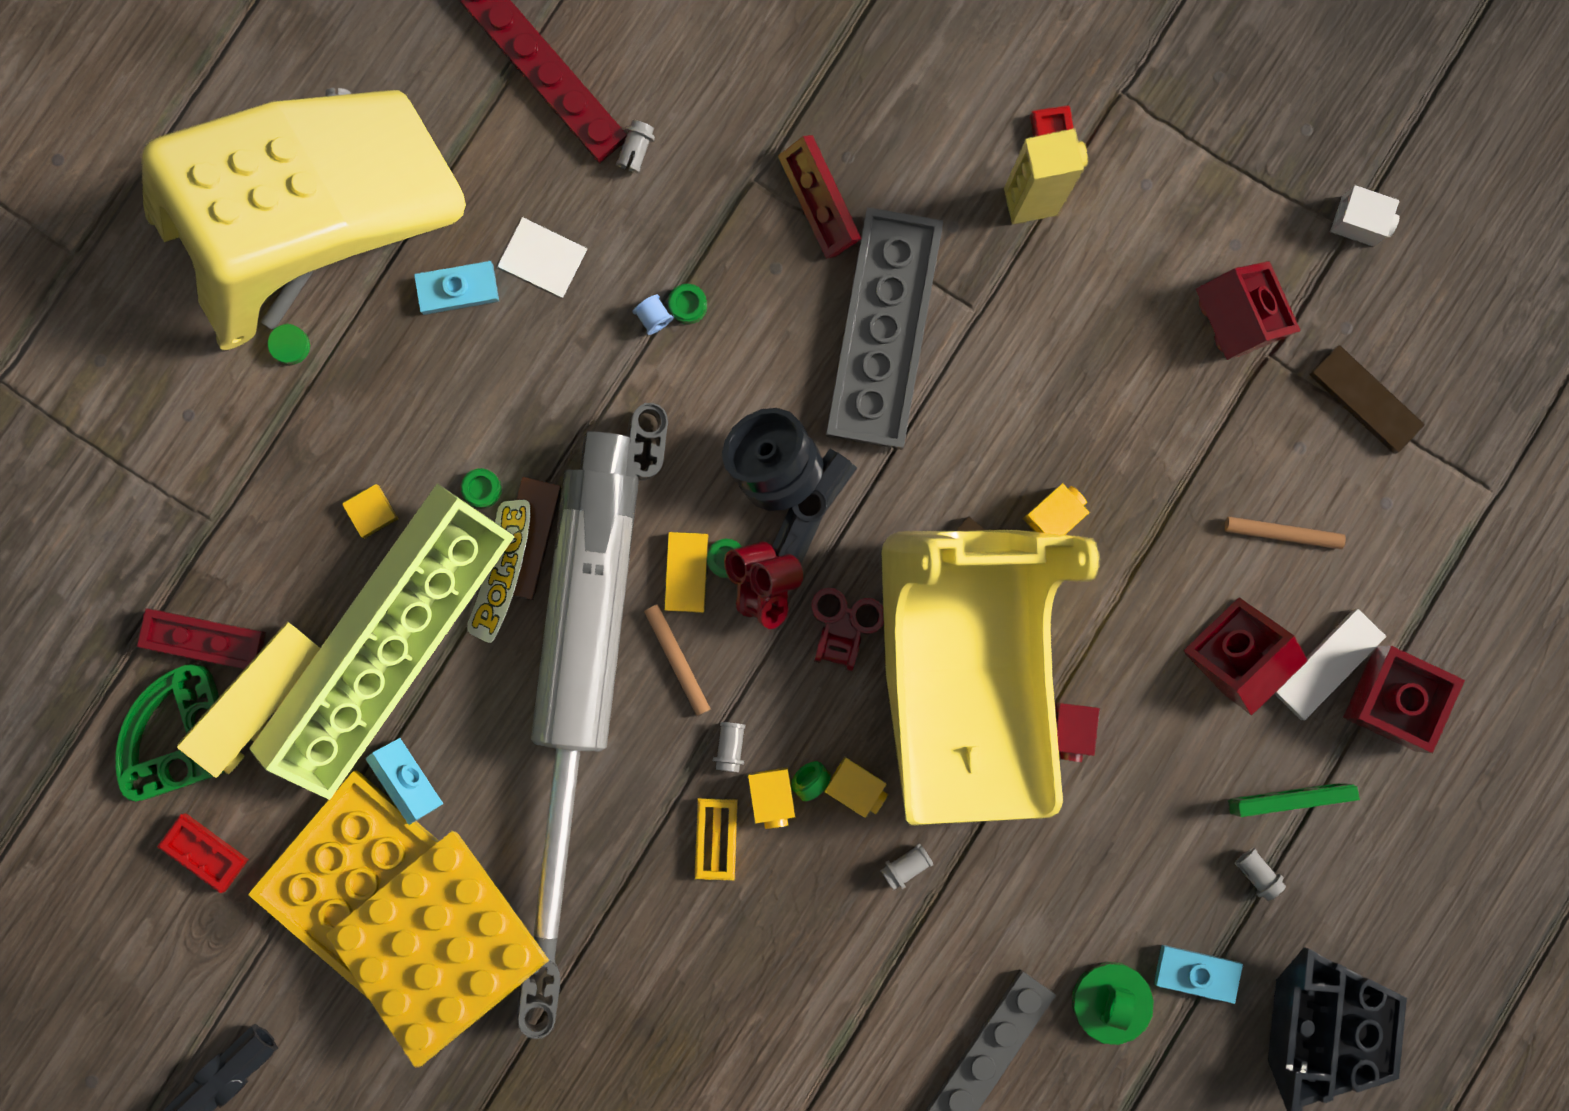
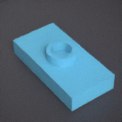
(456, 287)
(404, 781)
(1198, 974)

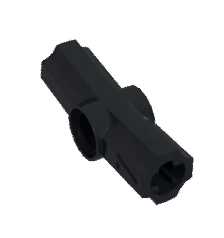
(798, 529)
(226, 1072)

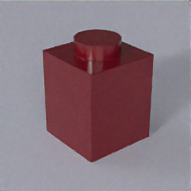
(1076, 730)

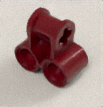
(763, 581)
(843, 629)

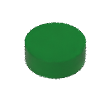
(687, 303)
(288, 344)
(481, 488)
(717, 553)
(810, 780)

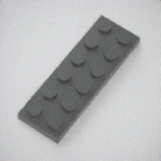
(884, 328)

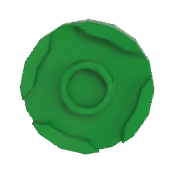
(1112, 1003)

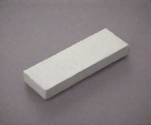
(1330, 664)

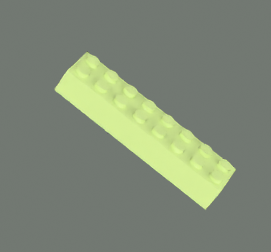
(381, 644)

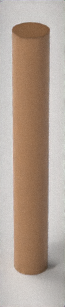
(1285, 533)
(677, 660)

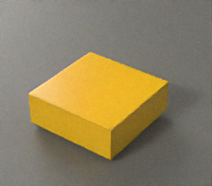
(370, 511)

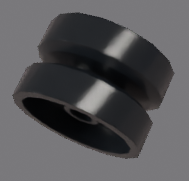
(772, 459)

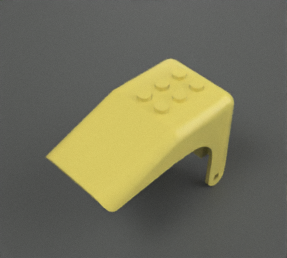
(291, 193)
(976, 669)

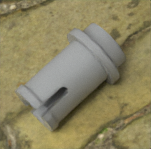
(635, 144)
(730, 747)
(906, 867)
(1260, 874)

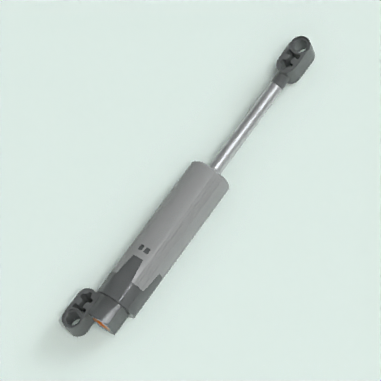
(582, 653)

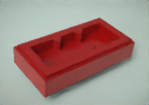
(202, 853)

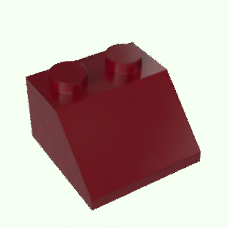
(1247, 309)
(1246, 655)

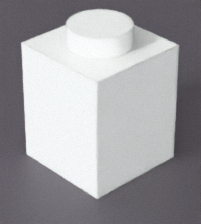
(1366, 216)

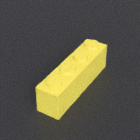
(1044, 175)
(248, 702)

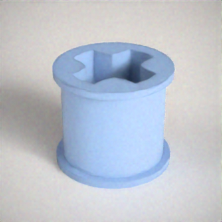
(653, 314)

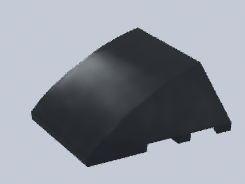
(1332, 1032)

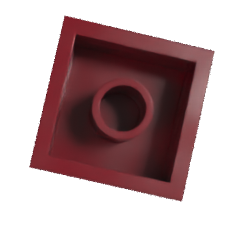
(1404, 699)

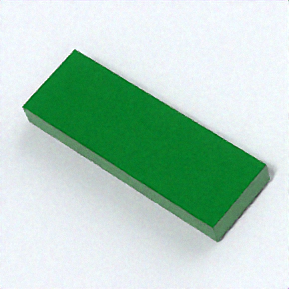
(1293, 799)

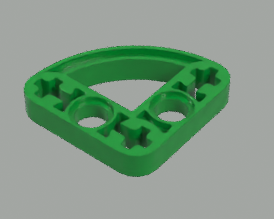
(134, 725)

